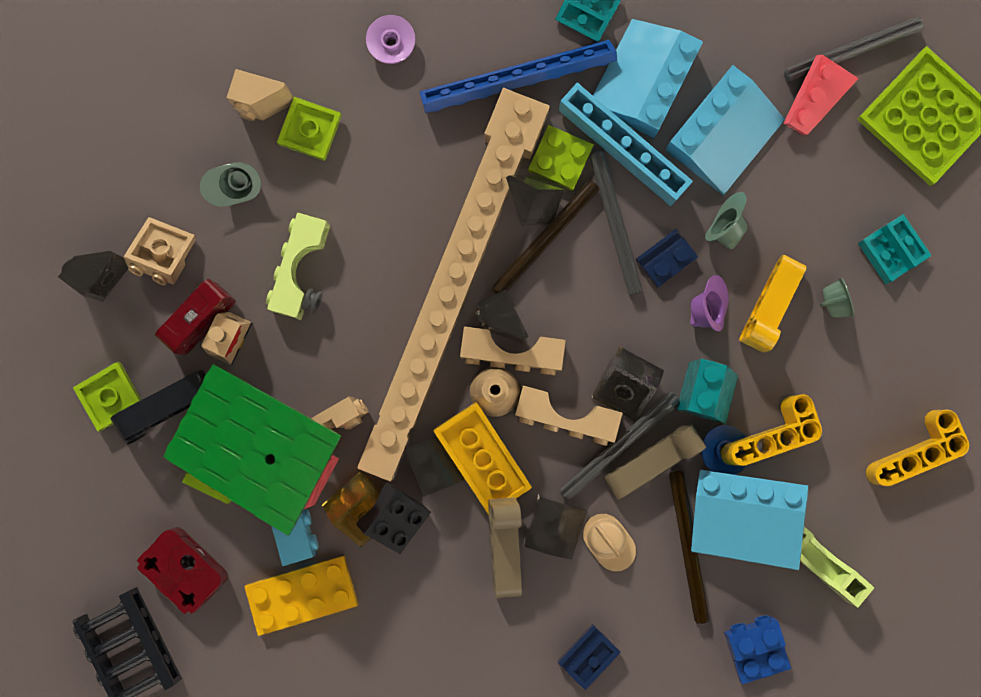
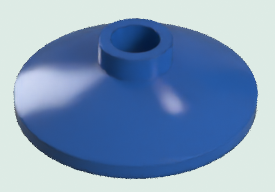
(714, 440)

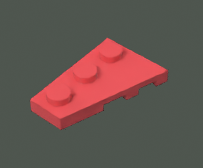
(820, 91)

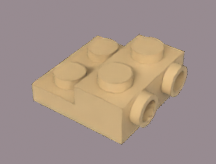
(159, 251)
(344, 414)

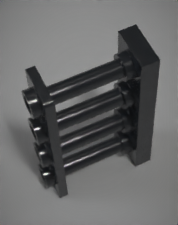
(142, 628)

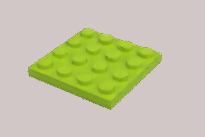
(926, 116)

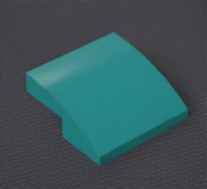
(588, 16)
(894, 249)

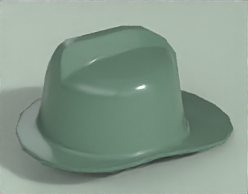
(230, 184)
(729, 222)
(838, 300)

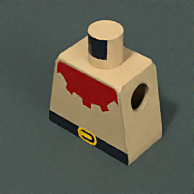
(226, 336)

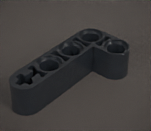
(157, 408)

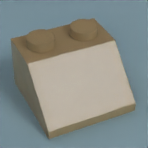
(257, 96)

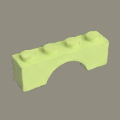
(306, 236)
(833, 572)

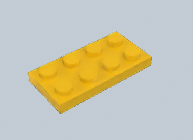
(481, 456)
(301, 595)

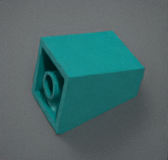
(707, 390)

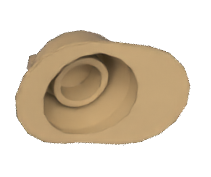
(609, 542)

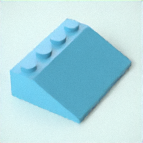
(647, 74)
(726, 131)
(749, 519)

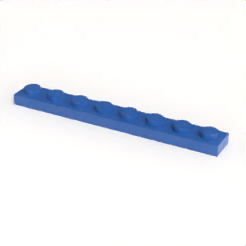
(518, 76)

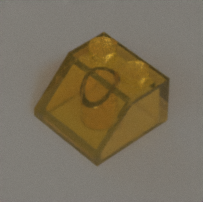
(350, 505)

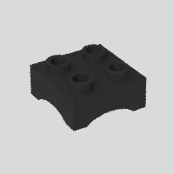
(393, 518)

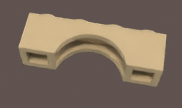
(544, 355)
(599, 423)

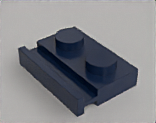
(666, 258)
(589, 657)

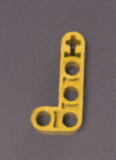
(772, 304)
(770, 438)
(916, 455)

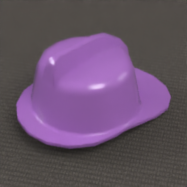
(711, 305)

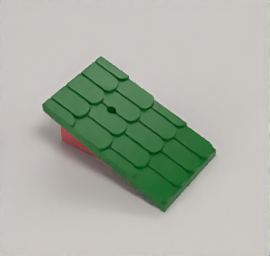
(232, 446)

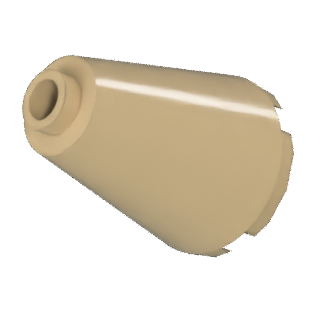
(492, 404)

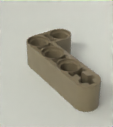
(654, 460)
(505, 553)

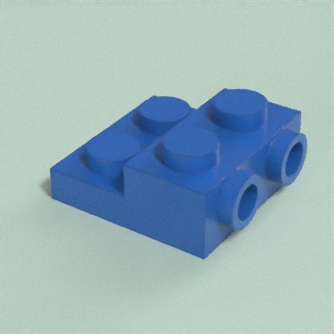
(757, 649)

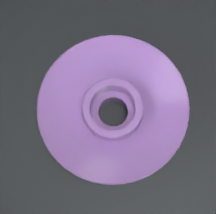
(390, 28)

